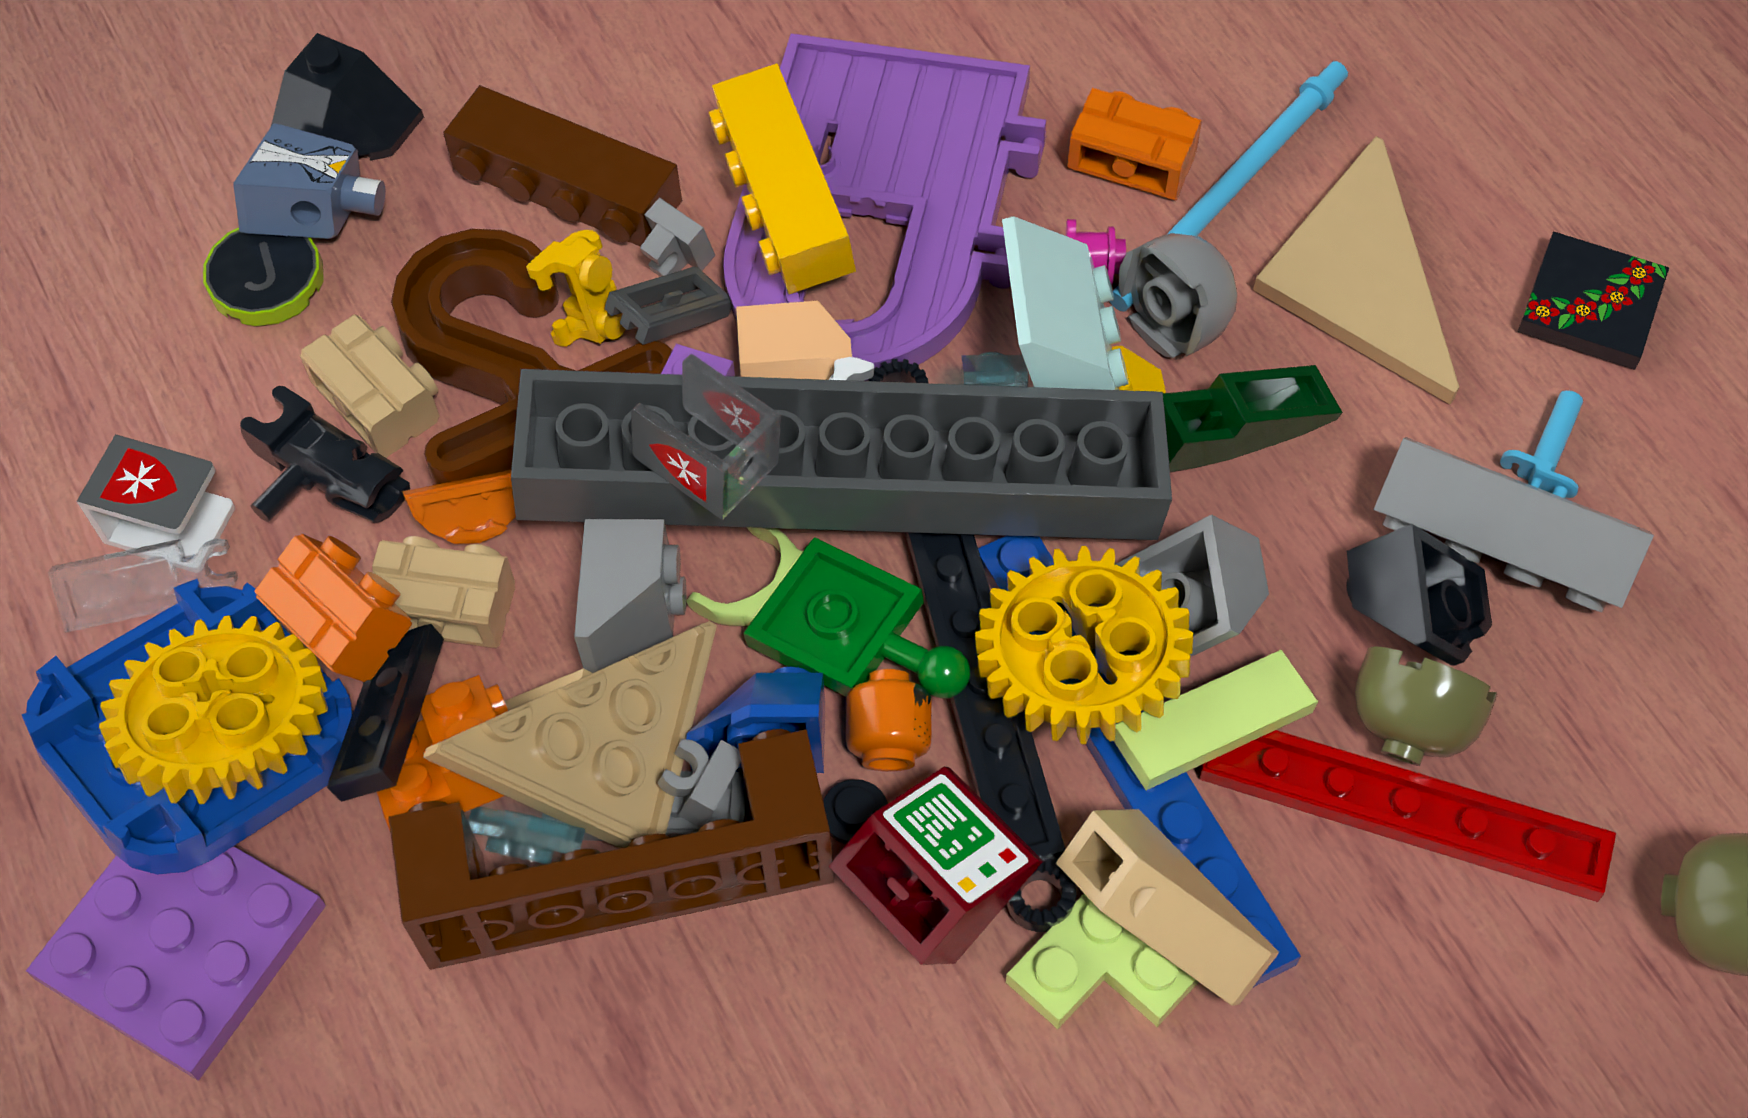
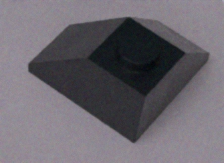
(345, 98)
(1421, 592)

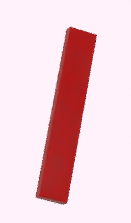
(1420, 811)

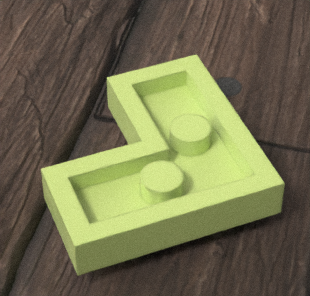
(1090, 950)

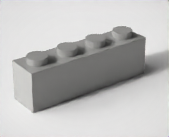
(1515, 523)

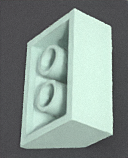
(1062, 310)

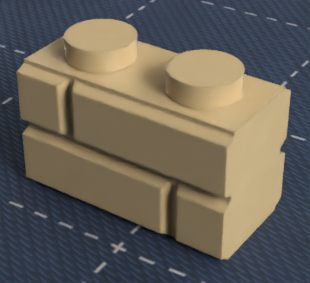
(371, 384)
(452, 589)

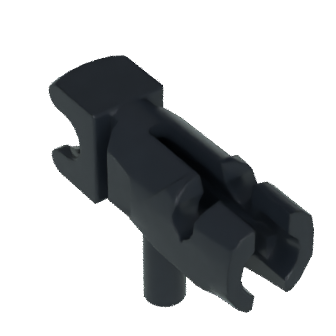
(322, 458)

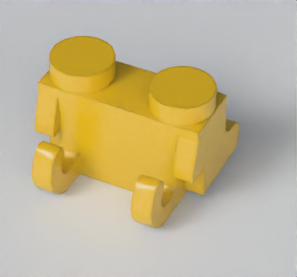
(589, 284)

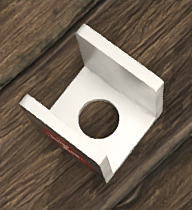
(153, 497)

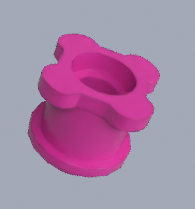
(1102, 246)

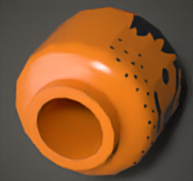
(889, 721)

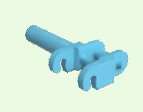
(1541, 467)

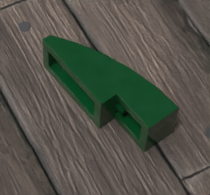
(1245, 414)

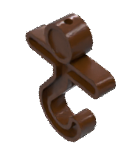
(479, 358)

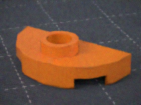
(465, 508)

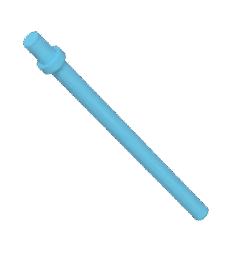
(1314, 95)

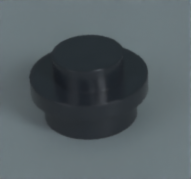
(850, 806)

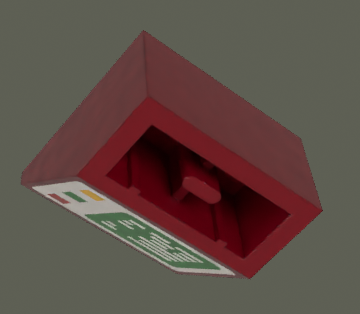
(936, 867)

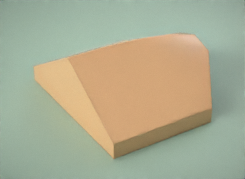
(789, 341)

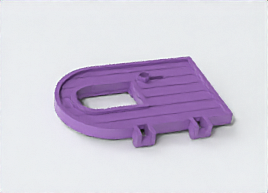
(911, 149)

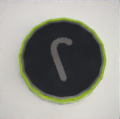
(262, 276)

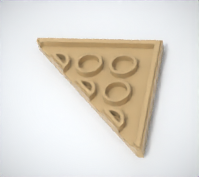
(1362, 278)
(594, 744)

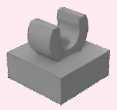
(706, 783)

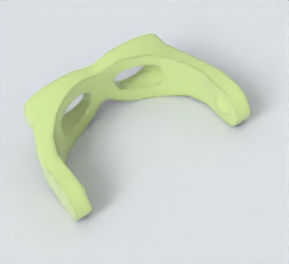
(744, 611)

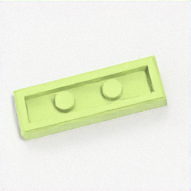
(1215, 719)

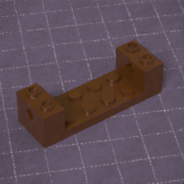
(465, 916)

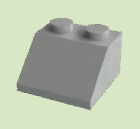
(626, 589)

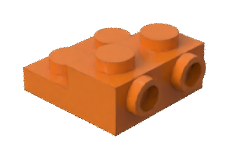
(445, 714)

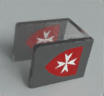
(692, 467)

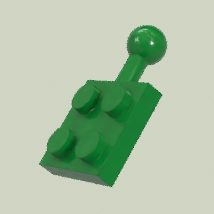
(847, 618)

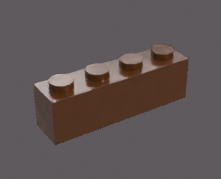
(560, 165)

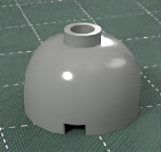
(1179, 291)

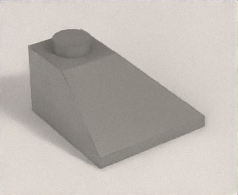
(1216, 576)

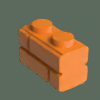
(1134, 143)
(334, 606)

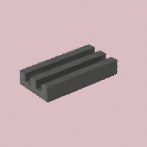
(675, 311)

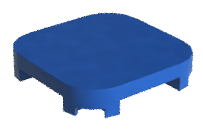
(151, 830)

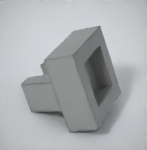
(674, 240)

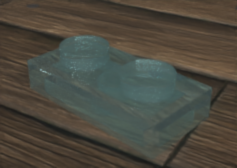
(524, 835)

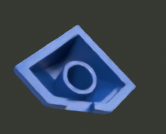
(768, 701)

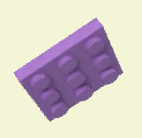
(178, 952)

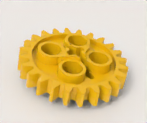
(1134, 618)
(213, 709)

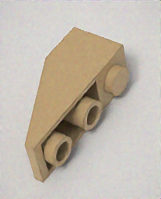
(1166, 901)

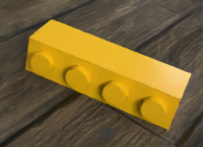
(783, 180)

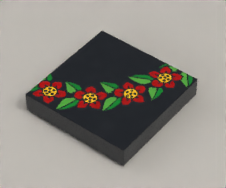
(1594, 300)

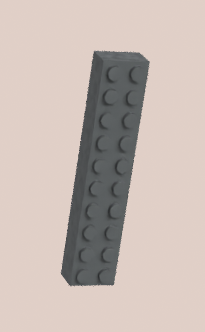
(860, 456)

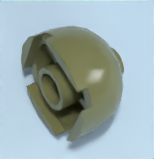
(1420, 705)
(1712, 902)

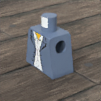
(303, 186)

